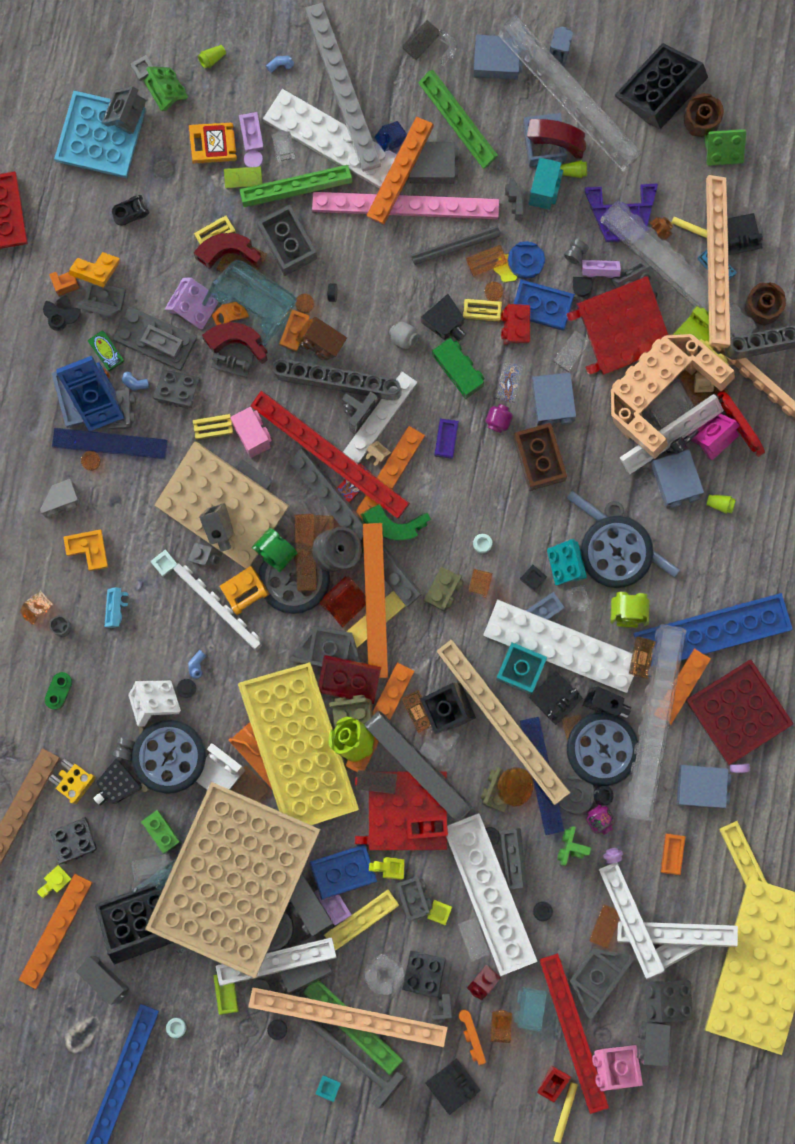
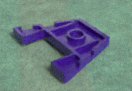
(642, 209)

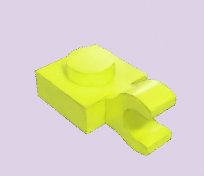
(391, 868)
(56, 880)

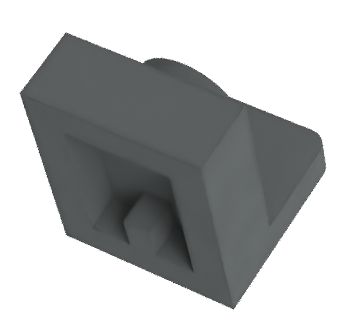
(445, 1005)

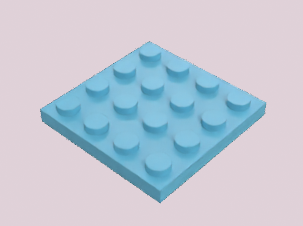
(92, 144)

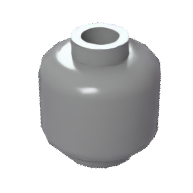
(403, 335)

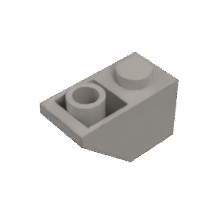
(60, 497)

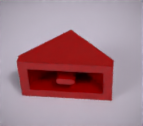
(553, 1083)

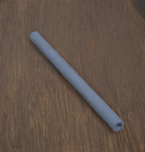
(630, 539)

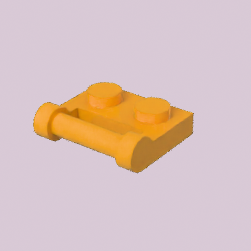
(242, 584)

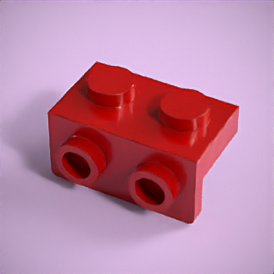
(516, 324)

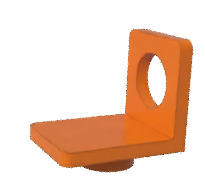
(230, 312)

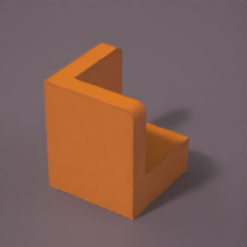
(63, 283)

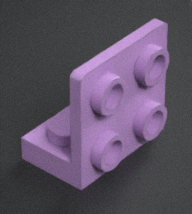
(188, 303)

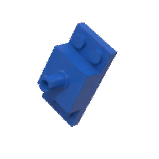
(91, 392)

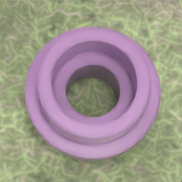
(613, 855)

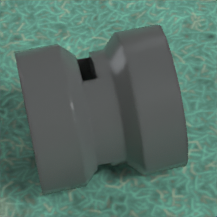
(576, 251)
(57, 625)
(123, 753)

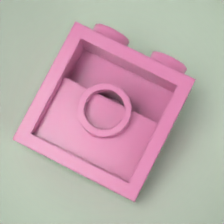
(617, 1068)

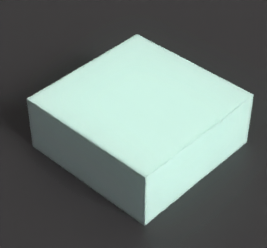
(164, 563)

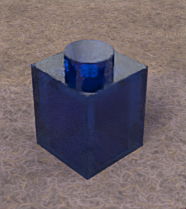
(390, 136)

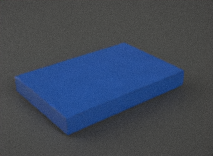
(546, 304)
(342, 872)

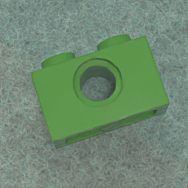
(161, 832)

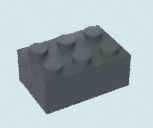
(287, 240)
(309, 908)

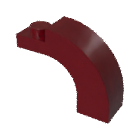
(557, 133)
(225, 244)
(235, 333)

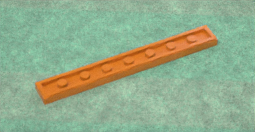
(375, 597)

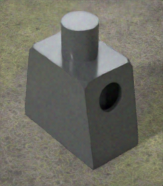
(217, 526)

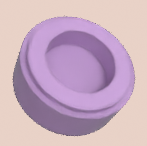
(253, 159)
(739, 768)

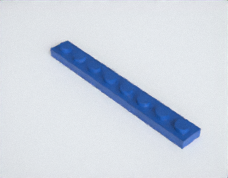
(123, 1075)

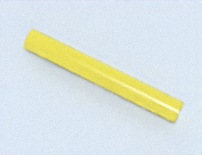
(690, 227)
(565, 1112)

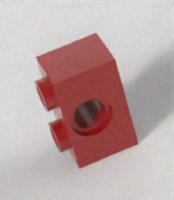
(427, 827)

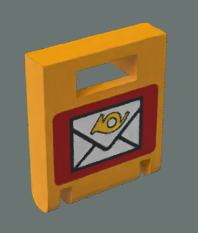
(216, 140)

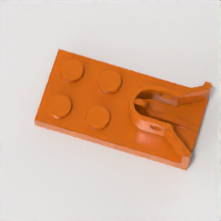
(247, 746)

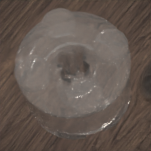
(395, 974)

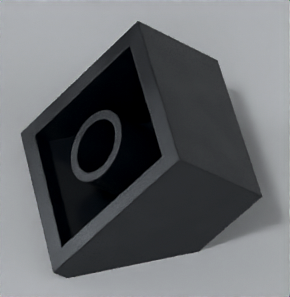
(448, 708)

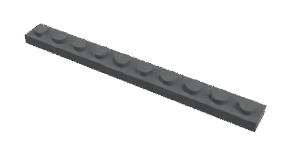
(348, 518)

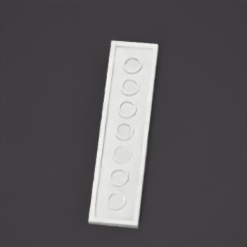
(324, 135)
(561, 645)
(490, 895)

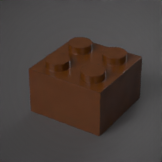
(320, 339)

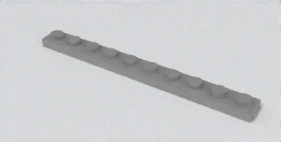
(342, 87)

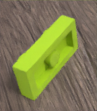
(242, 177)

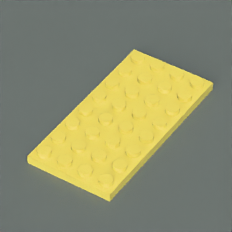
(295, 747)
(758, 976)

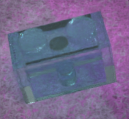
(531, 1009)

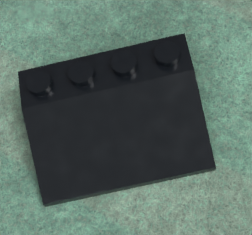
(662, 85)
(125, 921)

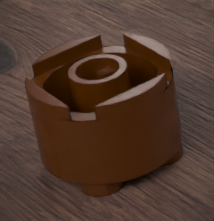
(712, 115)
(762, 293)

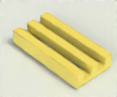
(215, 224)
(482, 310)
(210, 420)

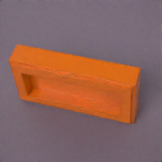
(672, 854)

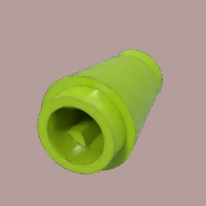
(210, 56)
(575, 169)
(721, 503)

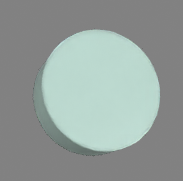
(482, 543)
(176, 1027)

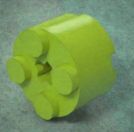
(630, 610)
(351, 739)

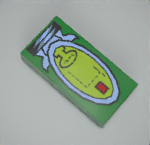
(105, 350)

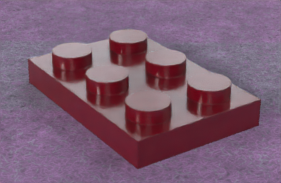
(348, 678)

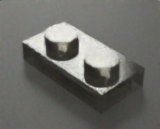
(421, 40)
(376, 782)

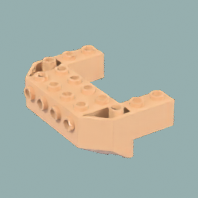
(652, 375)

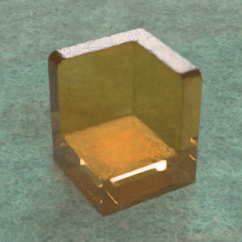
(480, 582)

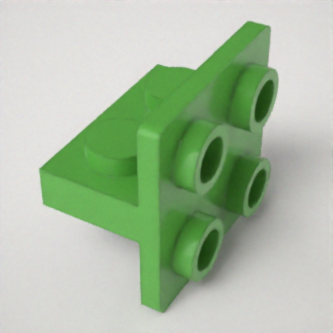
(164, 86)
(725, 147)
(576, 850)

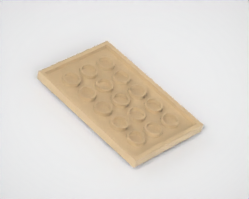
(209, 481)

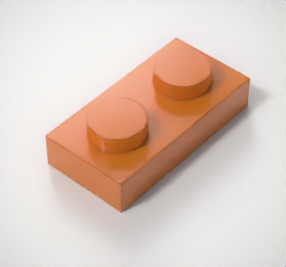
(293, 327)

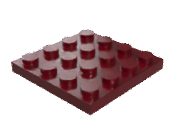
(739, 712)

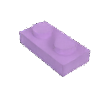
(251, 132)
(601, 268)
(335, 908)

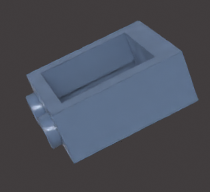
(533, 161)

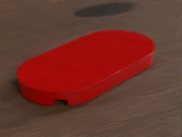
(744, 428)

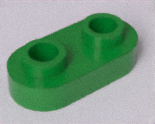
(59, 691)

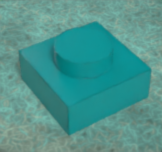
(328, 1088)

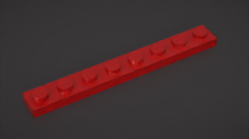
(573, 1032)

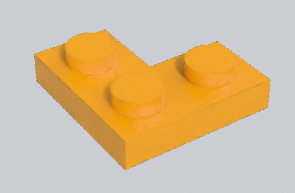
(95, 273)
(91, 544)

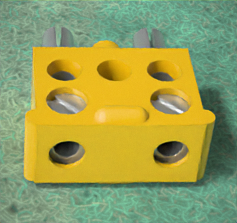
(78, 787)

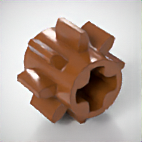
(662, 227)

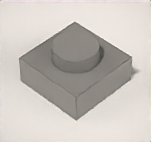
(140, 66)

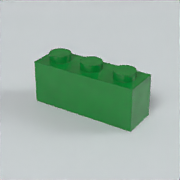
(458, 368)

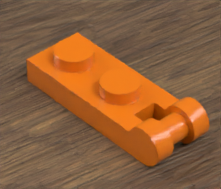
(471, 1036)

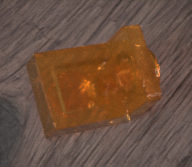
(35, 607)
(501, 1026)

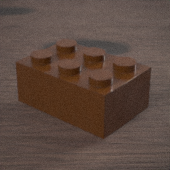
(540, 456)

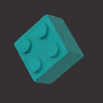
(546, 183)
(521, 668)

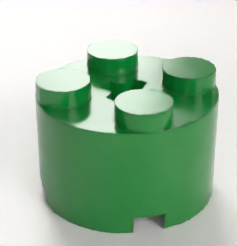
(274, 550)

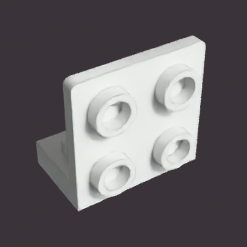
(152, 699)
(219, 769)

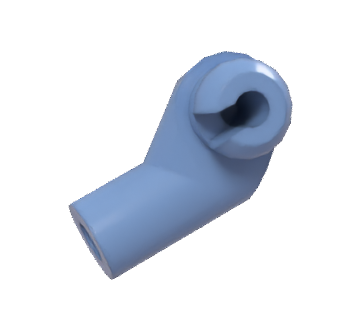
(278, 61)
(133, 383)
(194, 665)

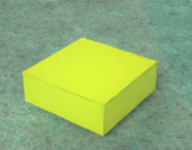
(439, 912)

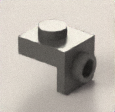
(205, 556)

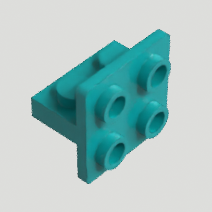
(566, 562)

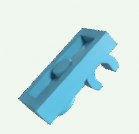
(113, 606)

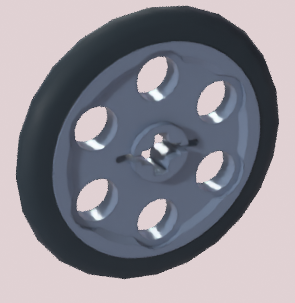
(625, 526)
(157, 732)
(576, 752)

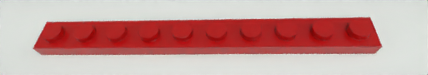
(330, 454)

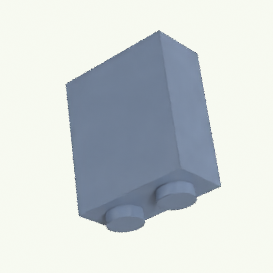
(495, 59)
(553, 399)
(677, 479)
(703, 787)

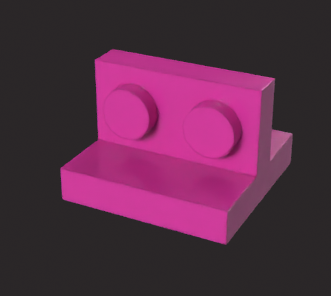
(716, 435)

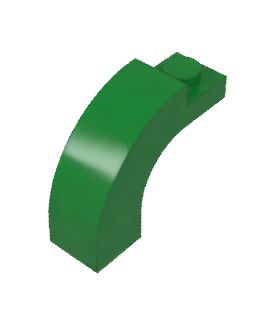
(392, 530)

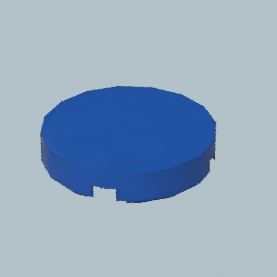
(526, 260)

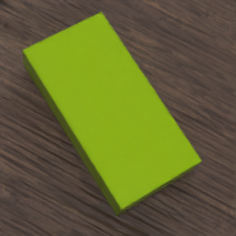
(226, 997)

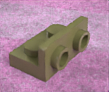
(443, 588)
(357, 708)
(491, 795)

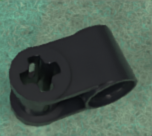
(131, 210)

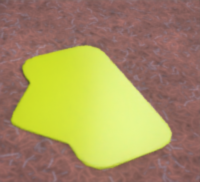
(505, 272)

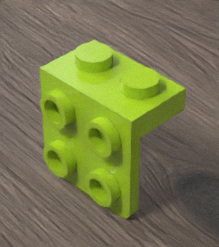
(696, 325)

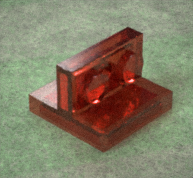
(344, 601)

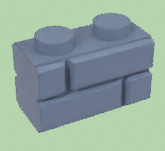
(561, 44)

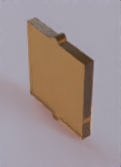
(250, 786)

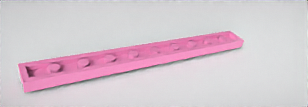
(408, 205)

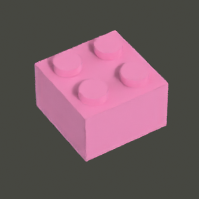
(250, 431)

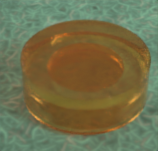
(493, 291)
(304, 303)
(90, 460)

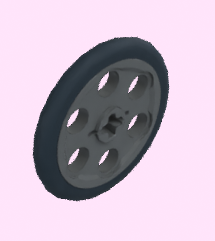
(300, 602)

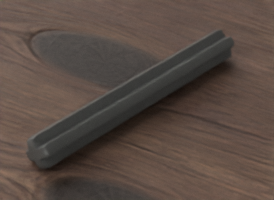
(455, 245)

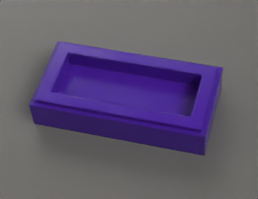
(446, 438)

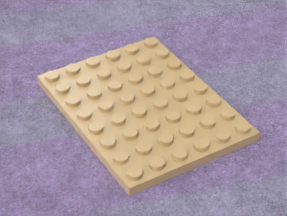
(233, 879)

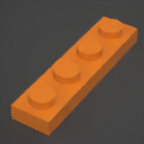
(687, 679)

